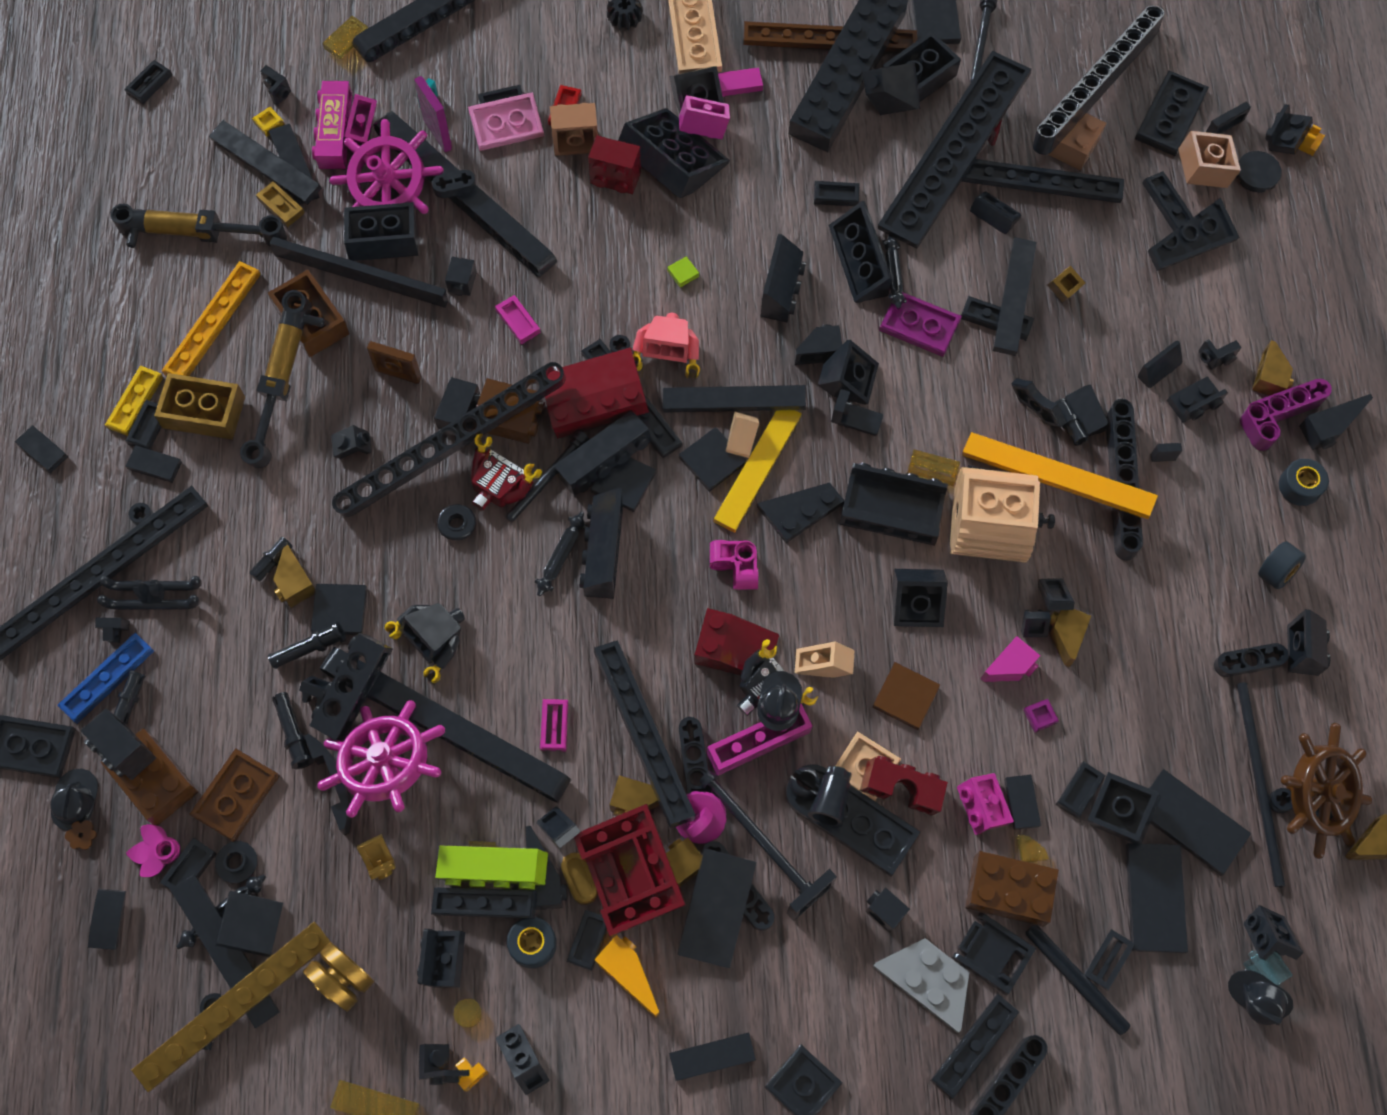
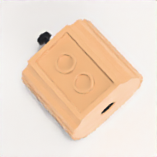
(996, 515)

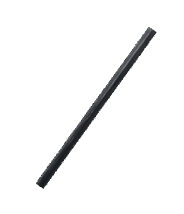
(1261, 787)

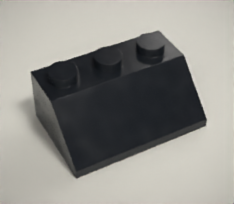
(380, 231)
(782, 280)

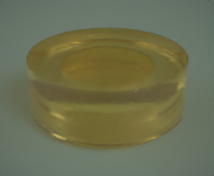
(467, 1013)

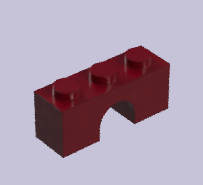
(925, 789)

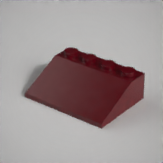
(596, 393)

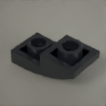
(107, 919)

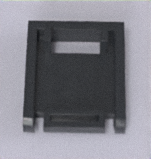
(989, 950)

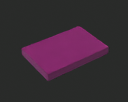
(433, 113)
(921, 324)

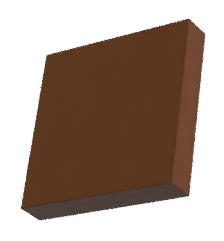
(394, 362)
(906, 696)

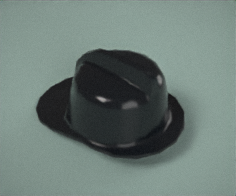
(779, 701)
(73, 798)
(1260, 996)

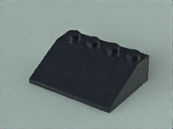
(673, 156)

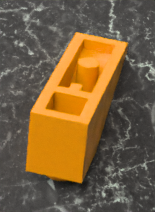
(624, 967)

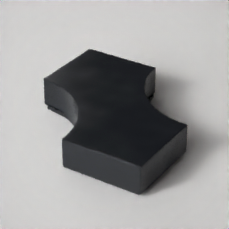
(1030, 396)

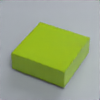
(683, 271)

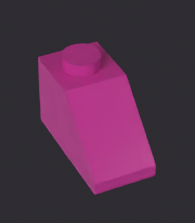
(361, 118)
(1012, 663)

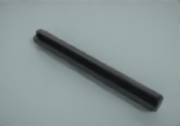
(1078, 979)

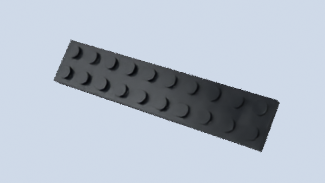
(954, 149)

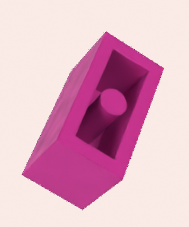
(704, 117)

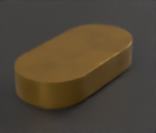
(579, 879)

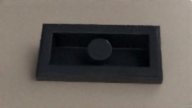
(995, 212)
(1161, 365)
(1087, 407)

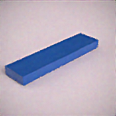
(105, 678)

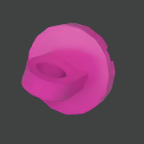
(709, 818)

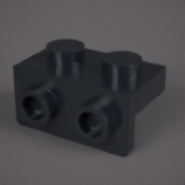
(441, 958)

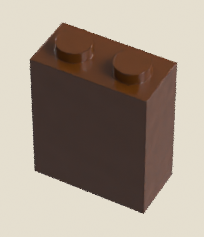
(519, 427)

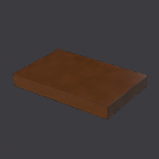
(234, 795)

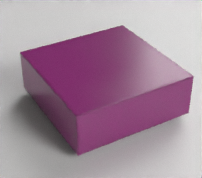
(1041, 715)

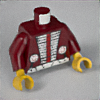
(497, 478)

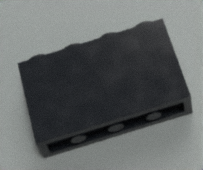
(894, 503)

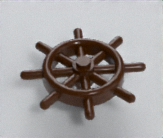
(1326, 790)

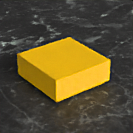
(267, 121)

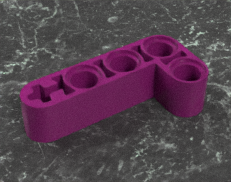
(1286, 407)

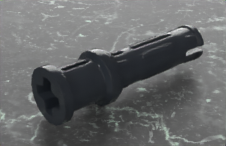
(317, 641)
(295, 740)

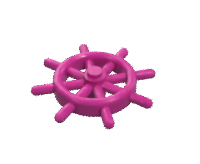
(384, 173)
(381, 758)

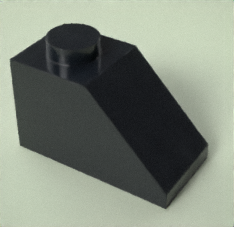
(819, 345)

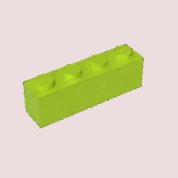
(492, 865)

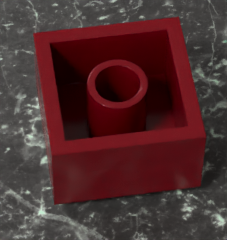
(614, 165)

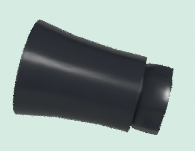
(831, 797)

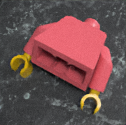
(667, 340)

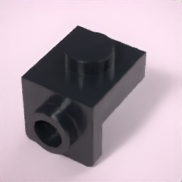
(1216, 357)
(350, 441)

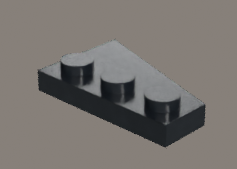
(800, 510)

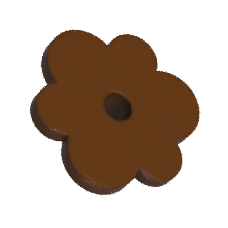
(74, 835)

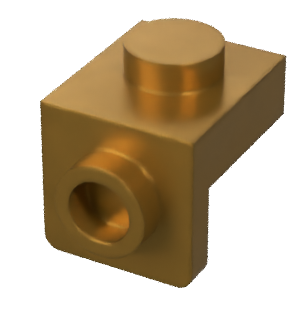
(377, 857)

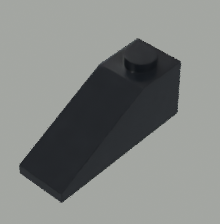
(1327, 425)
(554, 891)

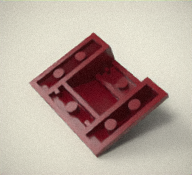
(629, 869)

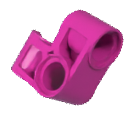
(725, 556)

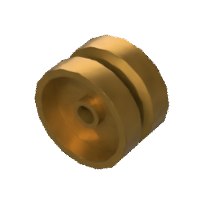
(335, 979)

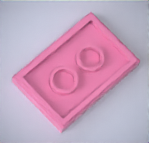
(506, 121)

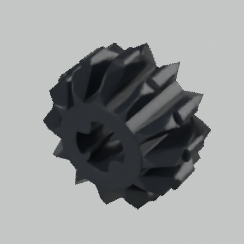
(624, 13)

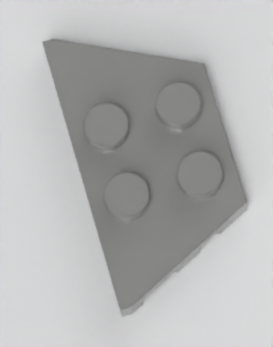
(929, 979)

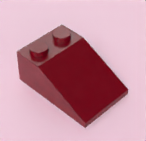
(729, 641)

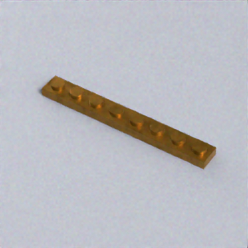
(230, 1007)

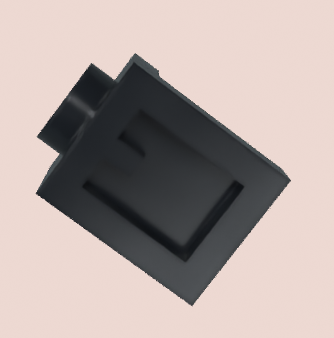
(276, 83)

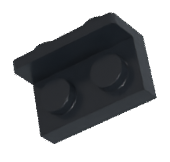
(1288, 131)
(1196, 399)
(1271, 933)

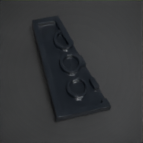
(1197, 236)

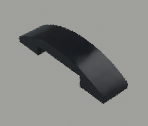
(321, 755)

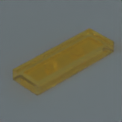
(365, 1101)

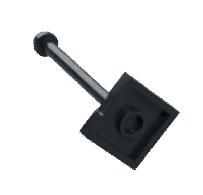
(808, 892)

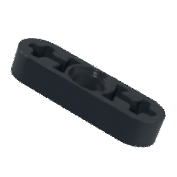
(1259, 652)

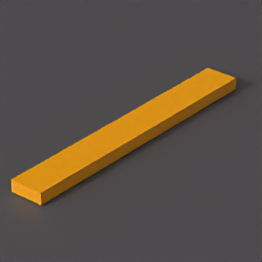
(1060, 475)

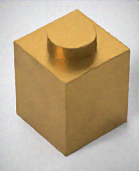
(1066, 284)

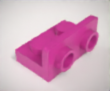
(984, 803)

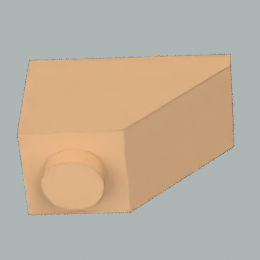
(825, 660)

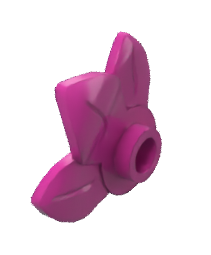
(150, 851)

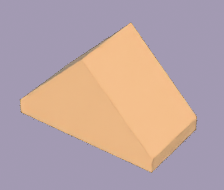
(742, 434)

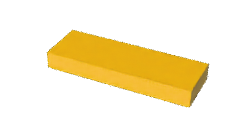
(127, 409)

